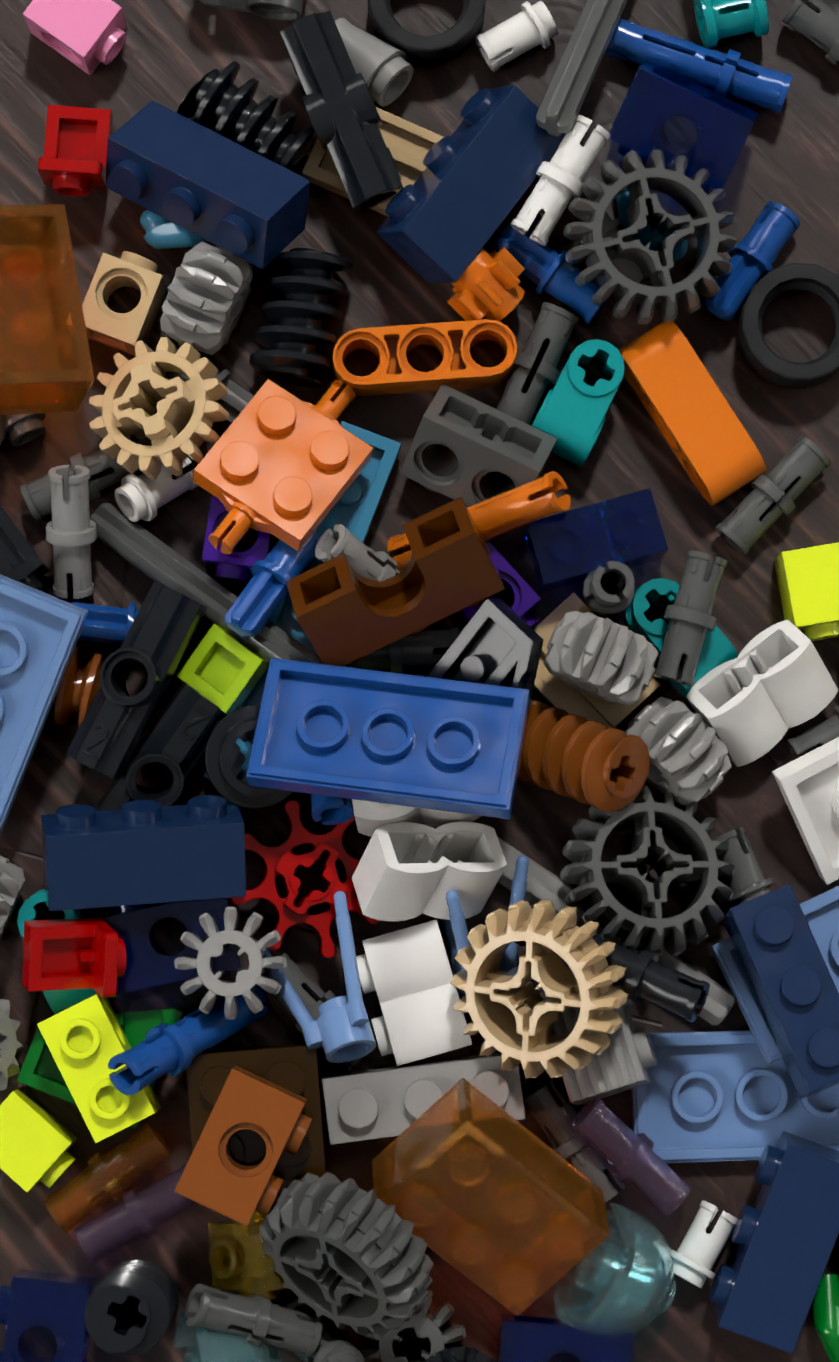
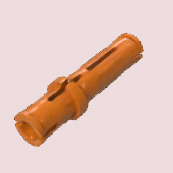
(504, 512)

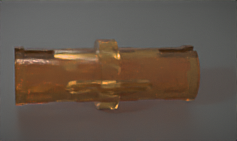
(107, 1177)

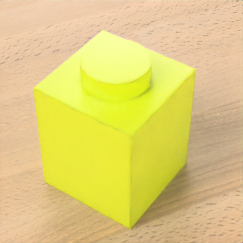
(810, 589)
(32, 1142)

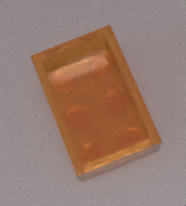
(41, 314)
(491, 1197)

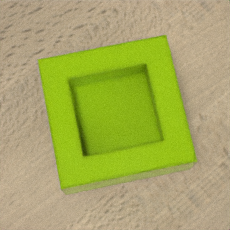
(223, 669)

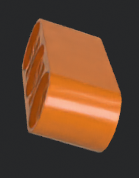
(451, 339)
(691, 412)

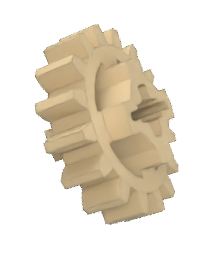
(167, 411)

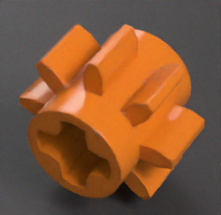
(488, 286)

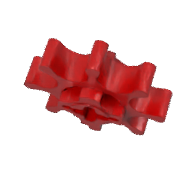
(282, 863)

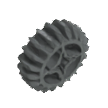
(645, 209)
(697, 866)
(347, 1254)

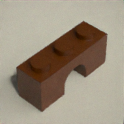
(356, 615)

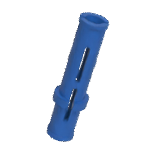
(706, 67)
(174, 1046)

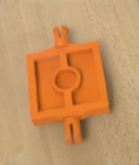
(282, 465)

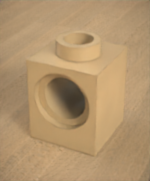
(123, 329)

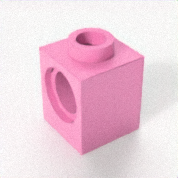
(79, 29)

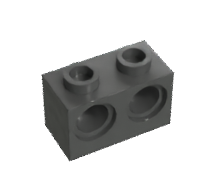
(474, 449)

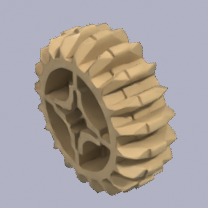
(527, 1032)

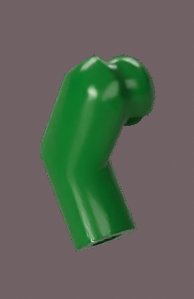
(826, 1315)

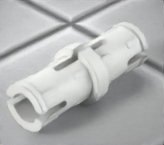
(560, 180)

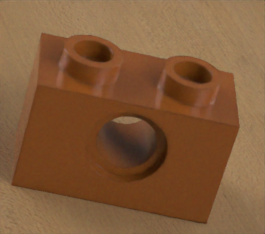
(213, 1174)

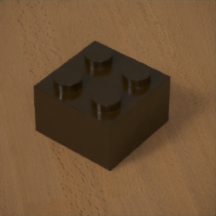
(284, 1065)

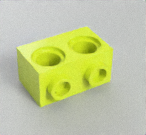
(82, 1046)

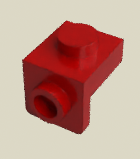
(75, 149)
(72, 955)

